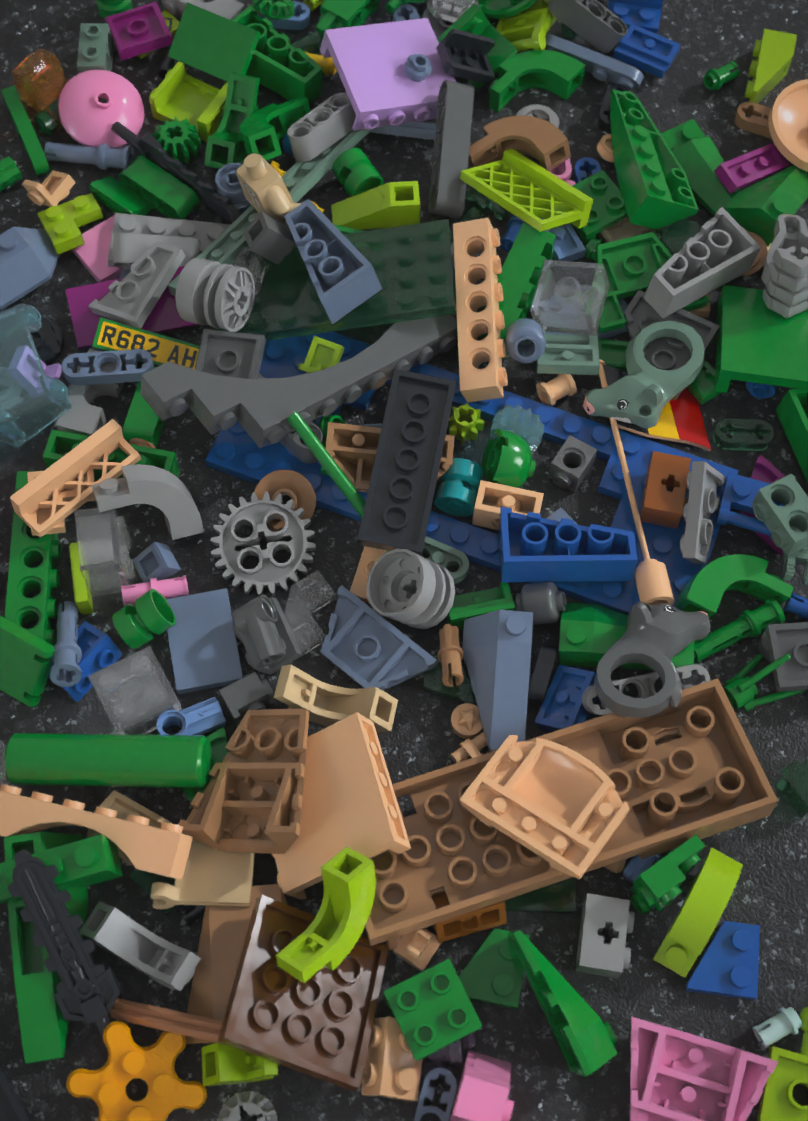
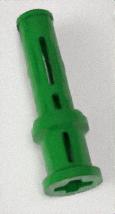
(748, 624)

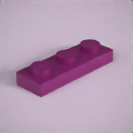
(751, 168)

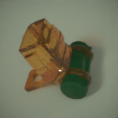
(39, 85)

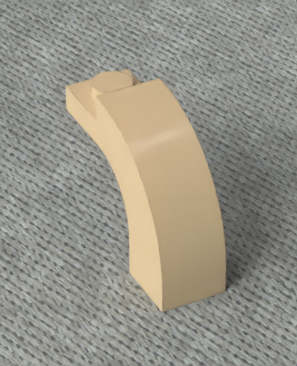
(333, 703)

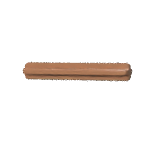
(167, 1020)

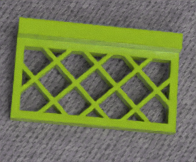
(530, 192)

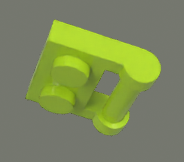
(527, 26)

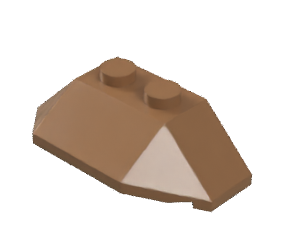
(356, 447)

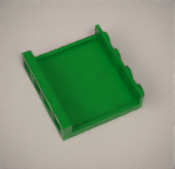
(758, 342)

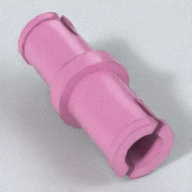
(168, 588)

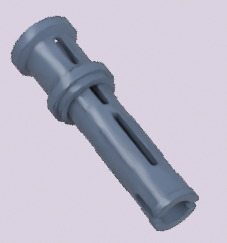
(102, 156)
(67, 652)

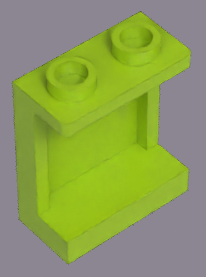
(190, 100)

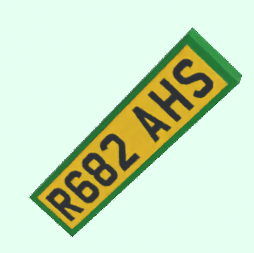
(163, 349)

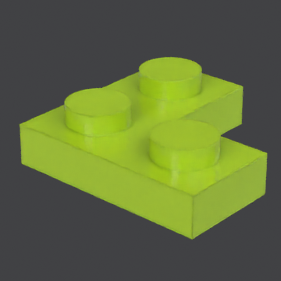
(63, 221)

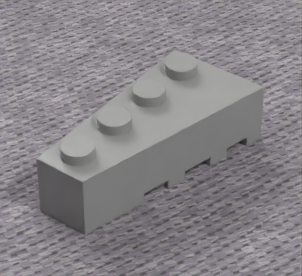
(705, 263)

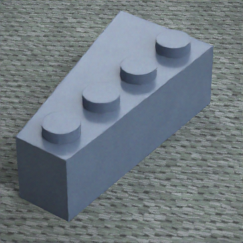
(335, 266)

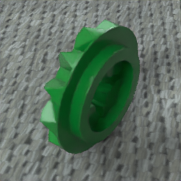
(275, 8)

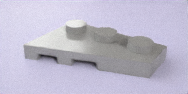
(140, 290)
(702, 501)

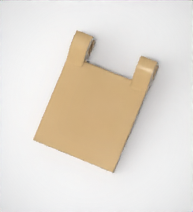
(209, 879)

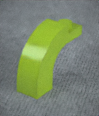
(699, 912)
(340, 921)

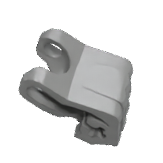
(787, 268)

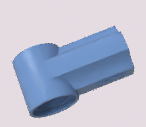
(193, 720)

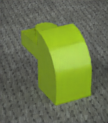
(230, 1065)

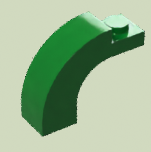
(536, 69)
(270, 124)
(227, 143)
(728, 573)

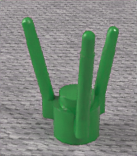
(742, 690)

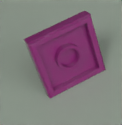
(139, 31)

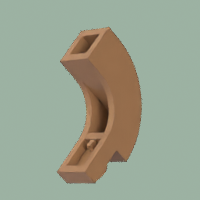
(525, 135)

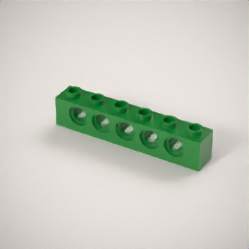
(24, 580)

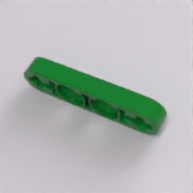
(25, 130)

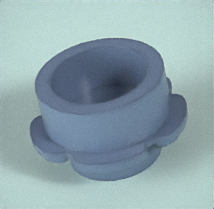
(417, 67)

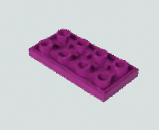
(85, 323)

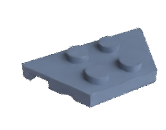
(370, 646)

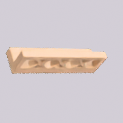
(65, 472)

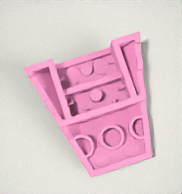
(691, 1076)

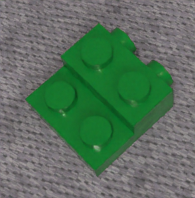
(661, 882)

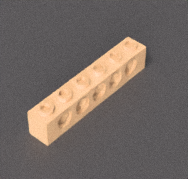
(470, 239)

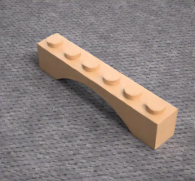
(147, 847)

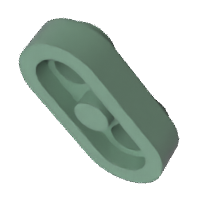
(446, 557)

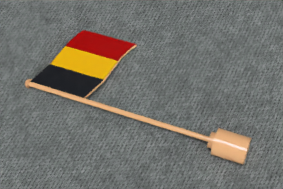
(678, 422)

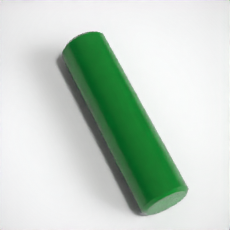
(108, 760)

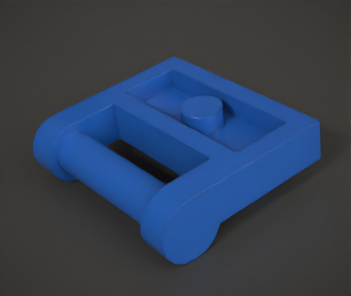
(739, 495)

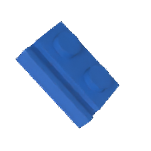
(646, 51)

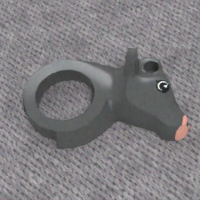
(653, 639)

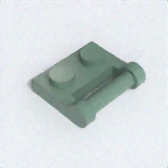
(569, 355)

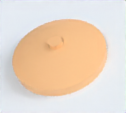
(790, 123)

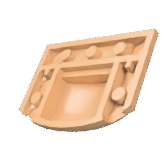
(547, 802)

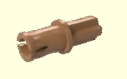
(450, 655)

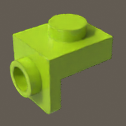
(321, 355)

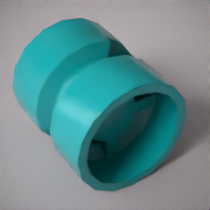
(459, 488)

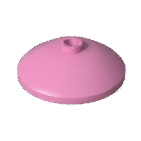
(92, 121)

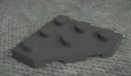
(666, 352)

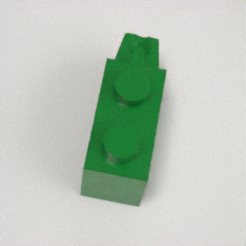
(344, 14)

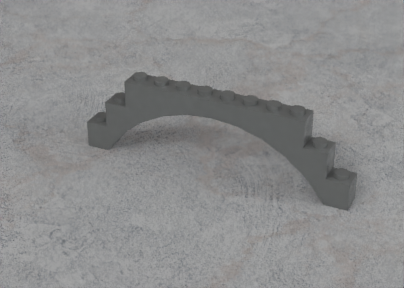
(266, 403)

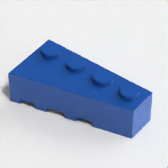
(562, 551)

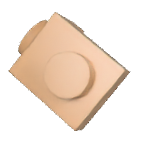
(51, 191)

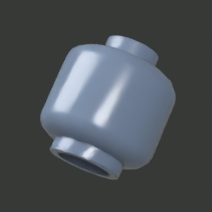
(525, 340)

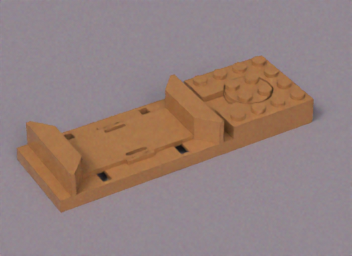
(675, 769)

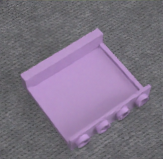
(374, 74)

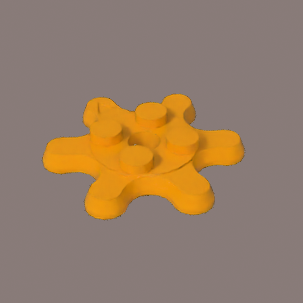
(132, 1061)

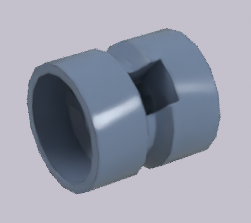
(229, 186)

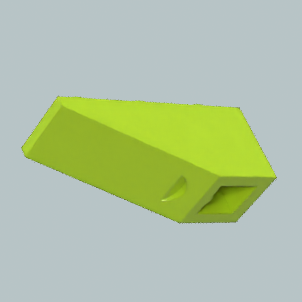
(772, 63)
(381, 207)

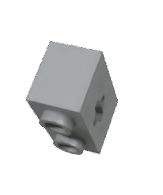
(592, 954)

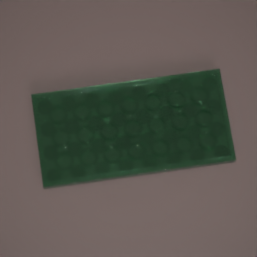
(409, 263)

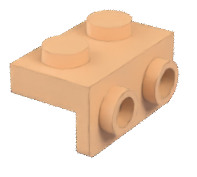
(389, 1064)

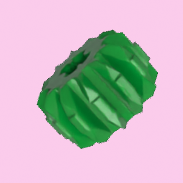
(178, 139)

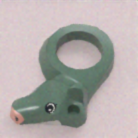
(646, 389)

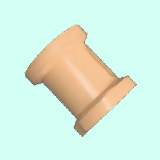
(556, 389)

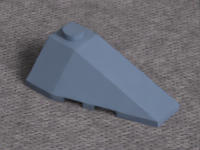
(499, 671)

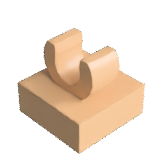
(418, 948)

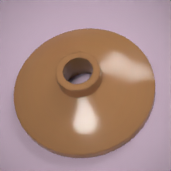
(291, 484)

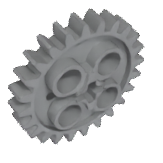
(258, 516)

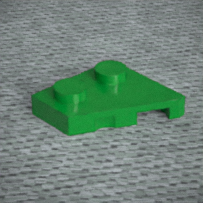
(494, 972)

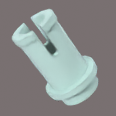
(778, 1027)

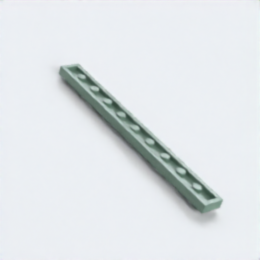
(298, 180)

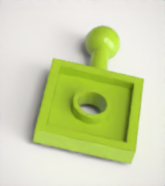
(792, 1069)

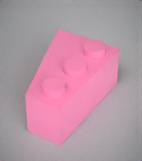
(483, 1090)

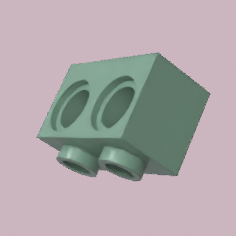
(95, 47)
(780, 518)

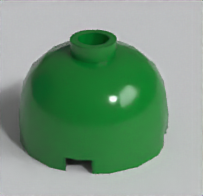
(507, 459)

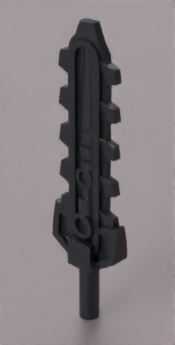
(152, 150)
(86, 987)

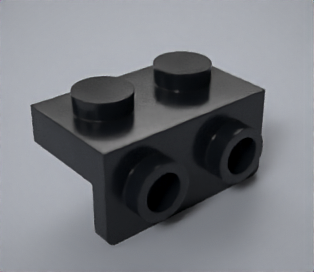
(466, 56)

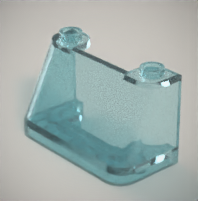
(27, 395)

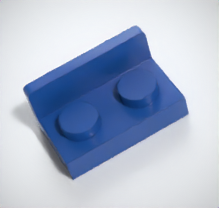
(638, 12)
(97, 654)
(563, 700)

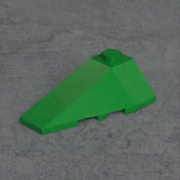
(761, 203)
(592, 630)
(575, 1025)

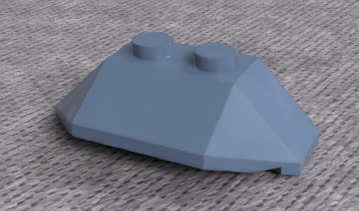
(25, 262)

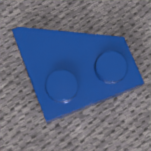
(729, 963)

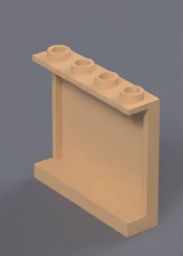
(343, 804)

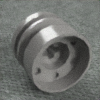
(215, 294)
(410, 589)

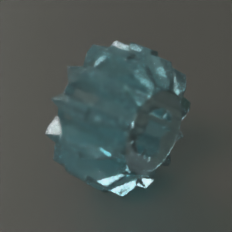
(519, 422)

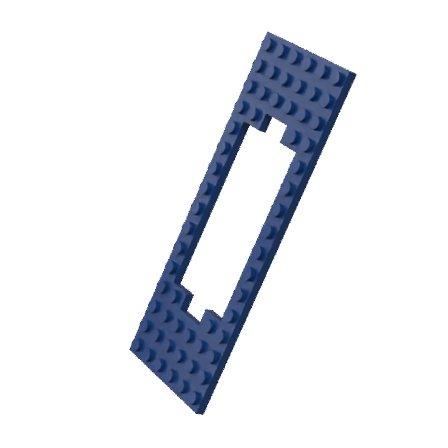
(241, 457)

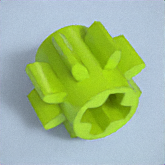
(465, 423)

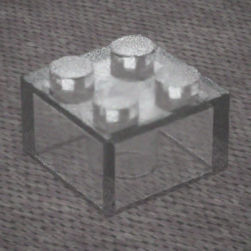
(570, 297)
(103, 550)
(135, 692)

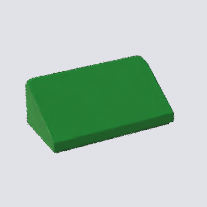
(119, 197)

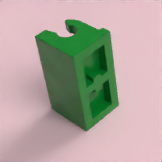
(479, 603)

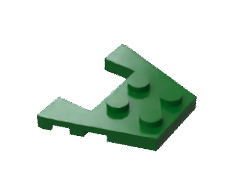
(630, 268)

